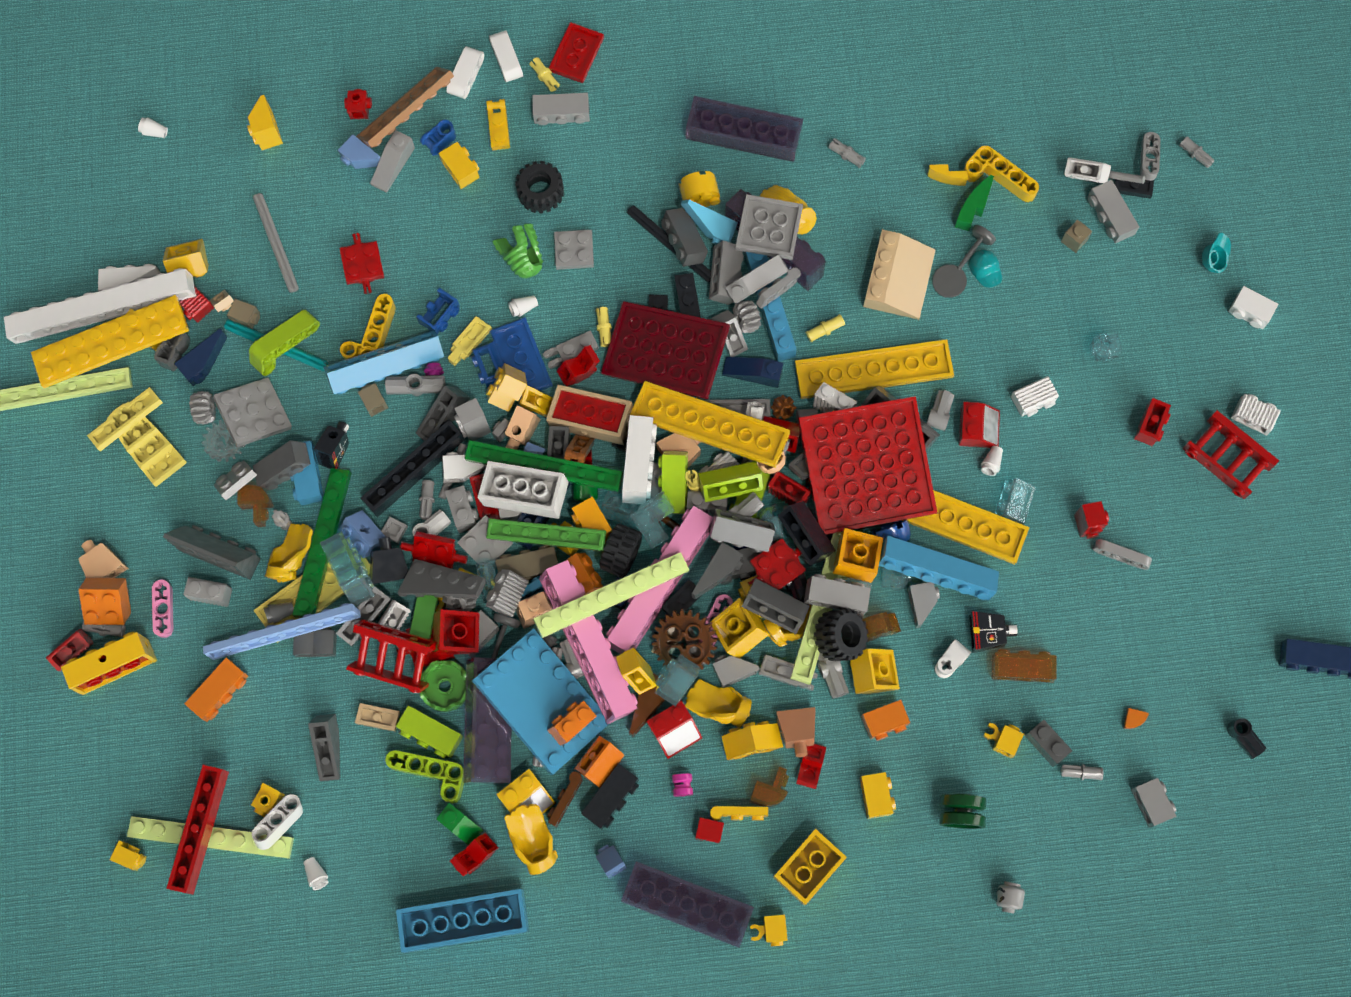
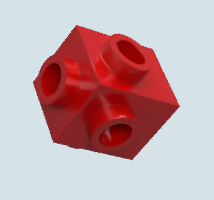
(358, 104)

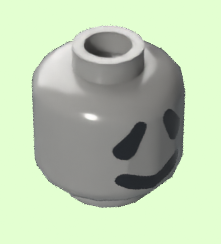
(1010, 897)

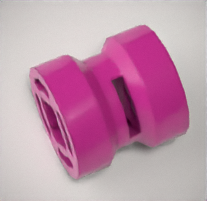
(682, 785)

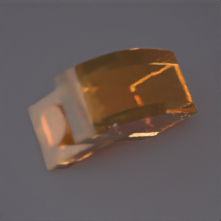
(257, 499)
(881, 625)
(768, 795)

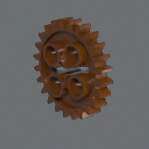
(683, 623)

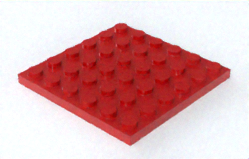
(867, 465)

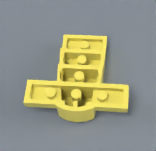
(140, 437)

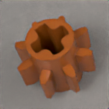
(783, 407)

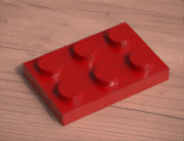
(576, 52)

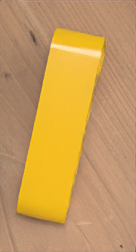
(1002, 176)
(373, 330)

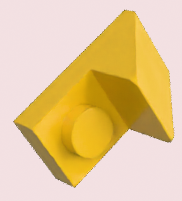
(535, 401)

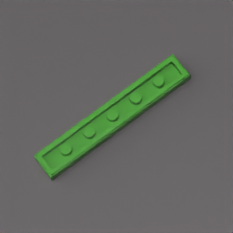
(546, 534)

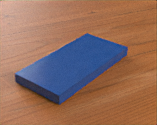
(520, 351)

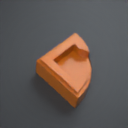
(1134, 718)

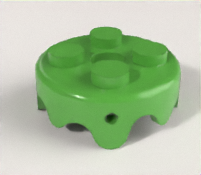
(435, 675)

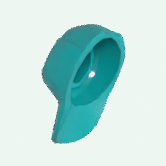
(1216, 255)
(986, 268)

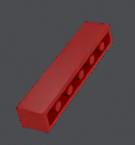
(197, 830)

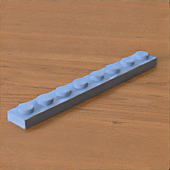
(283, 631)

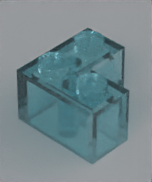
(648, 518)
(676, 679)

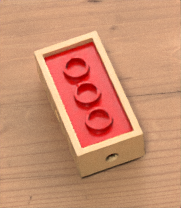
(590, 414)

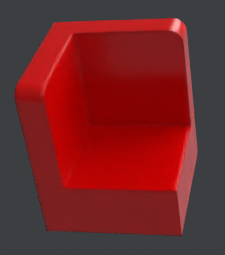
(709, 830)

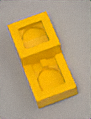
(942, 174)

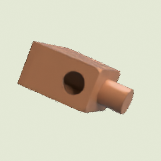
(797, 729)

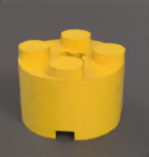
(700, 188)

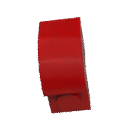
(579, 368)
(474, 855)

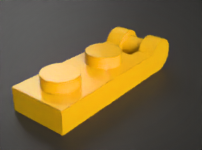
(498, 125)
(737, 813)

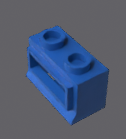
(434, 308)
(492, 350)

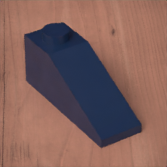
(200, 360)
(754, 370)

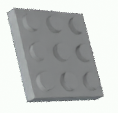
(769, 227)
(252, 412)

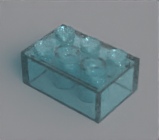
(347, 568)

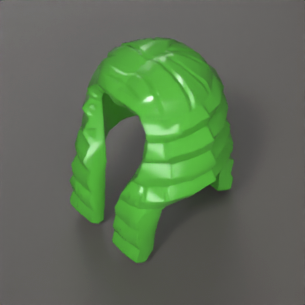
(521, 260)

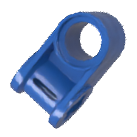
(437, 139)

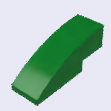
(974, 204)

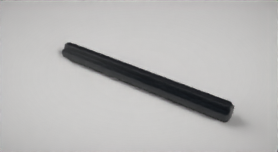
(662, 237)

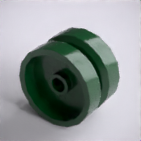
(962, 811)

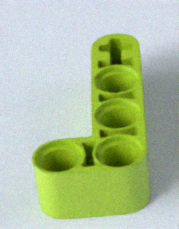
(280, 340)
(425, 771)

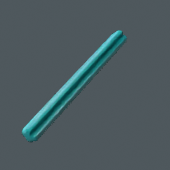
(294, 353)

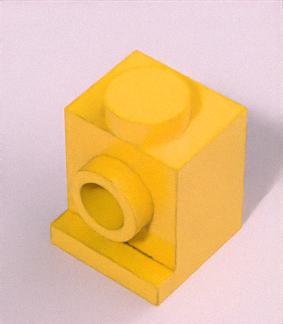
(273, 796)
(128, 857)

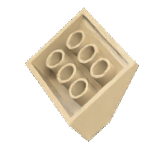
(899, 275)

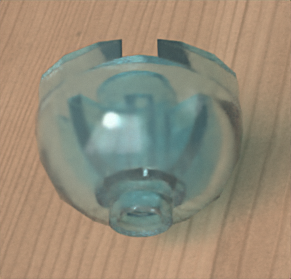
(771, 515)

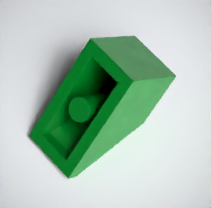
(459, 824)

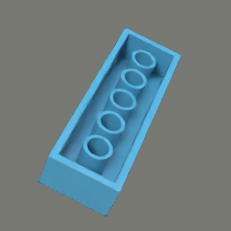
(462, 920)

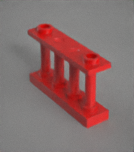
(1248, 447)
(403, 641)

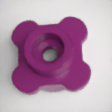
(433, 369)

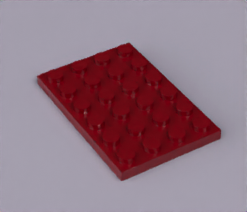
(665, 349)

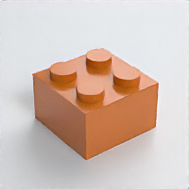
(104, 601)

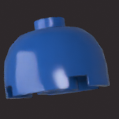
(894, 529)

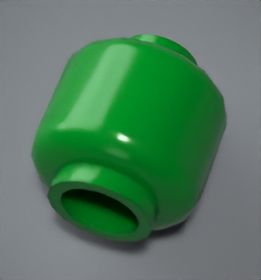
(584, 492)

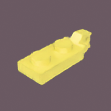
(468, 340)

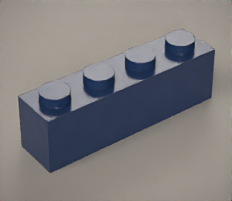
(1315, 657)

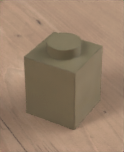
(1076, 236)
(244, 313)
(372, 399)

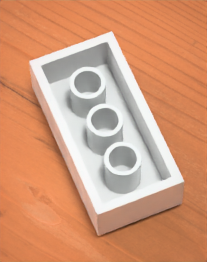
(639, 459)
(523, 489)

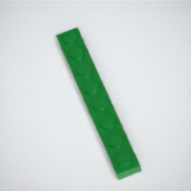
(573, 471)
(326, 527)

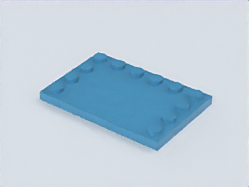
(532, 689)

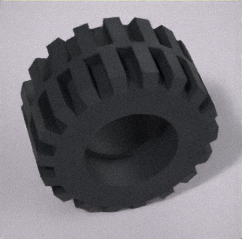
(539, 173)
(620, 550)
(838, 623)

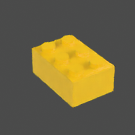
(809, 867)

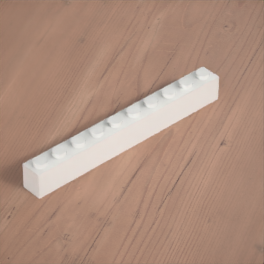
(97, 306)

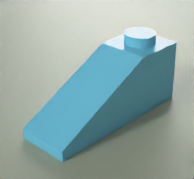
(710, 222)

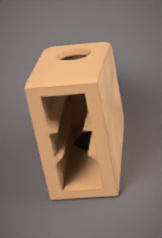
(524, 421)
(680, 443)
(100, 561)
(532, 608)

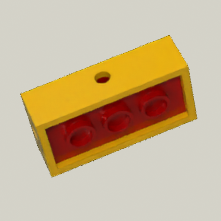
(108, 663)

